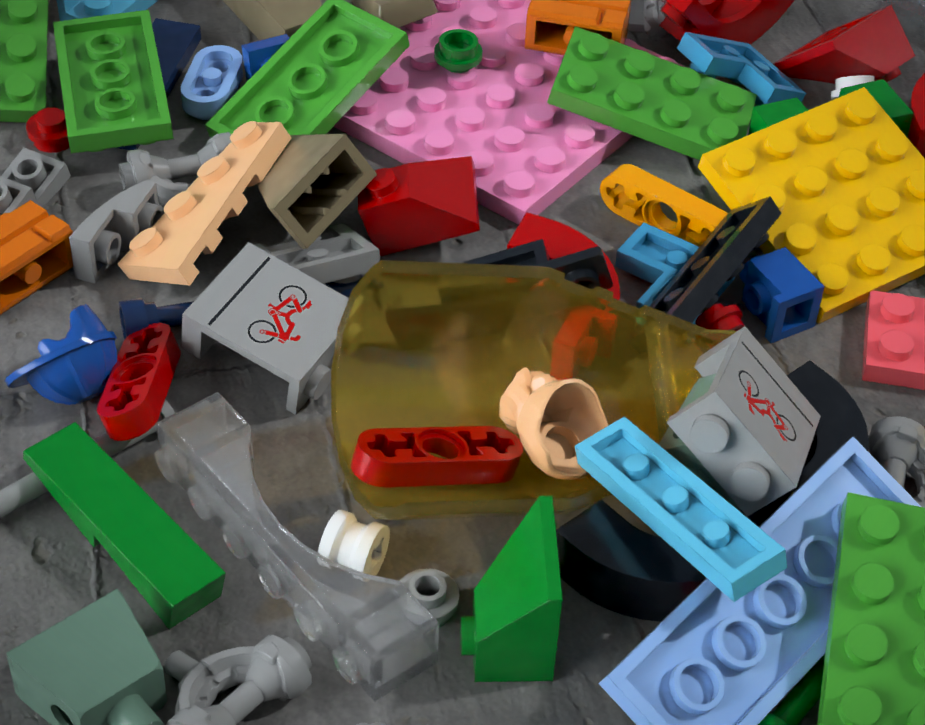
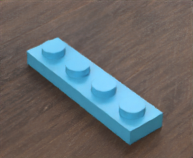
(681, 509)

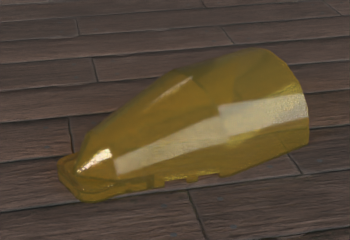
(447, 341)

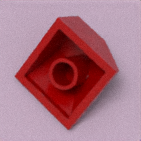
(863, 46)
(420, 204)

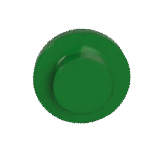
(458, 51)

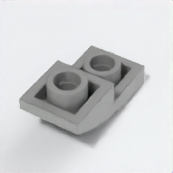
(31, 178)
(112, 228)

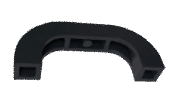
(641, 572)

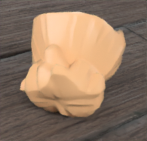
(552, 419)

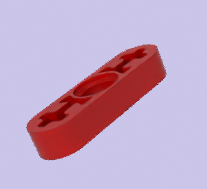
(139, 382)
(403, 459)

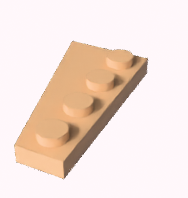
(193, 216)

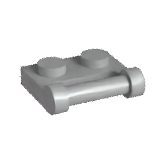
(334, 256)

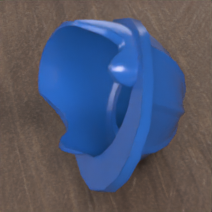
(73, 366)

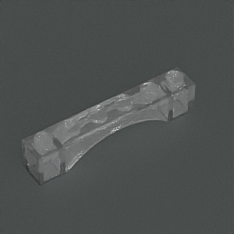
(364, 620)

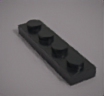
(717, 260)

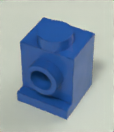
(781, 293)

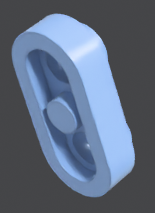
(211, 80)

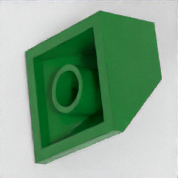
(518, 605)

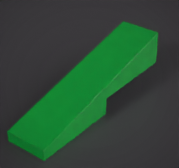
(134, 530)

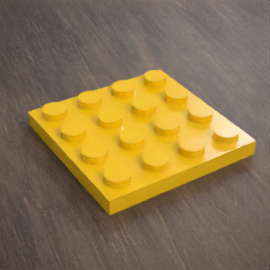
(844, 193)

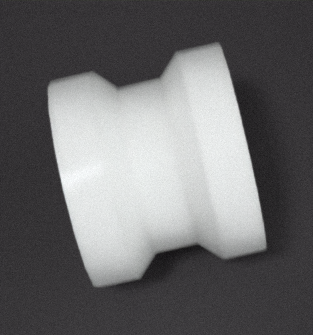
(355, 543)

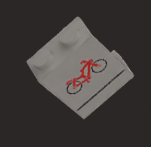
(270, 318)
(749, 425)

